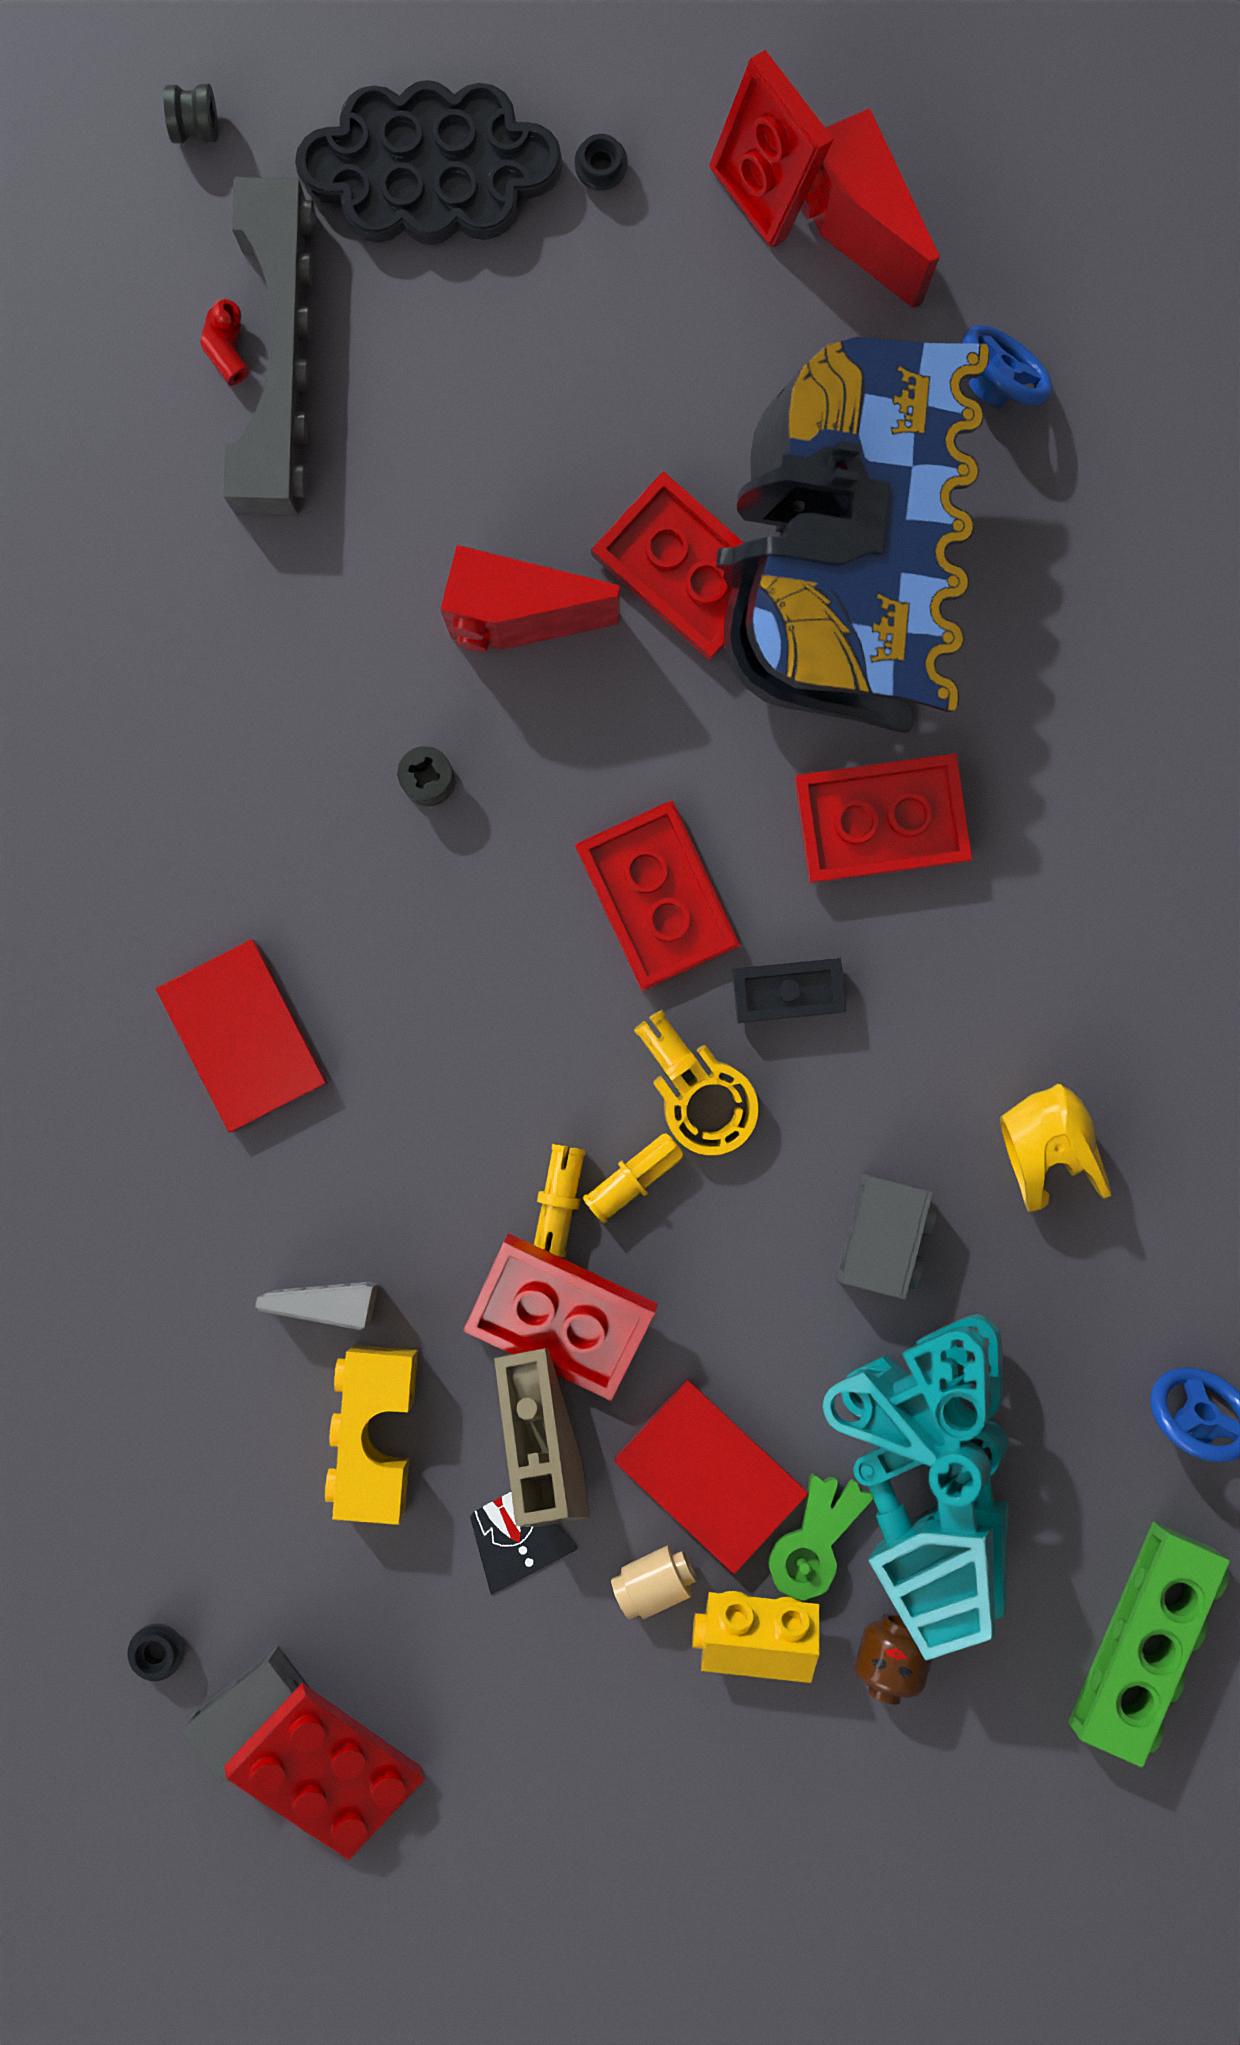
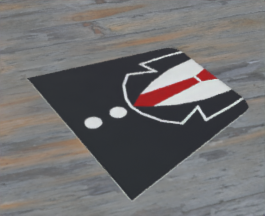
(514, 1551)

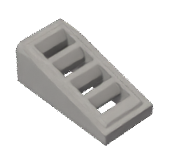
(338, 1304)

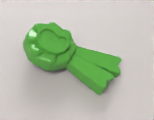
(804, 1559)

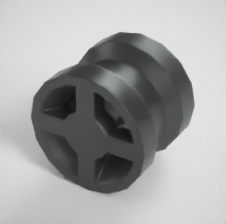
(190, 113)
(433, 789)

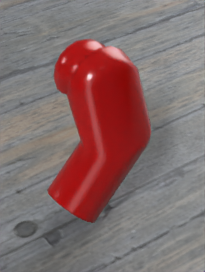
(220, 339)

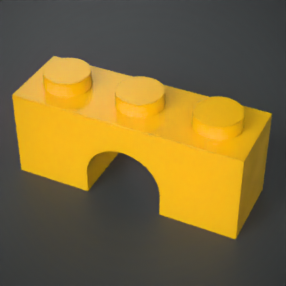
(366, 1482)

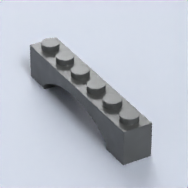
(264, 465)

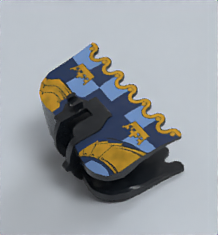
(852, 593)

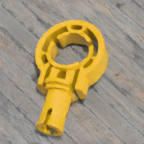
(676, 1059)

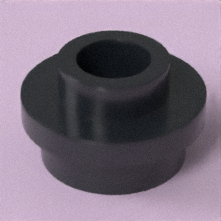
(597, 148)
(144, 1663)

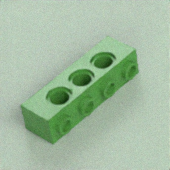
(1141, 1612)

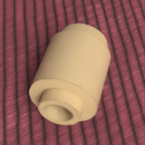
(654, 1583)

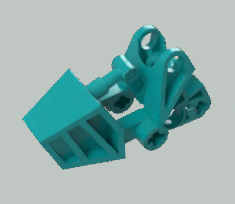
(951, 1560)

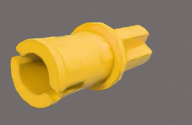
(633, 1177)

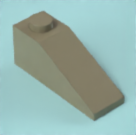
(539, 1442)

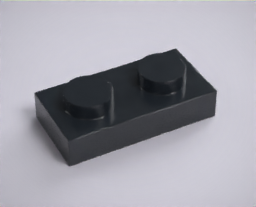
(788, 990)

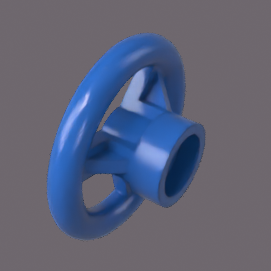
(1008, 370)
(1199, 1420)

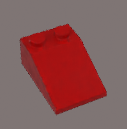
(869, 212)
(520, 603)

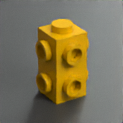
(758, 1636)

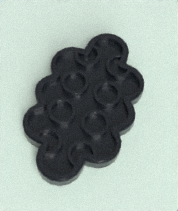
(429, 162)

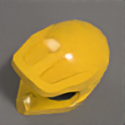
(1047, 1131)

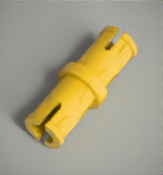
(559, 1199)

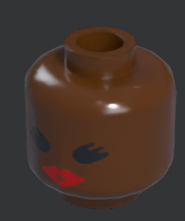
(891, 1661)

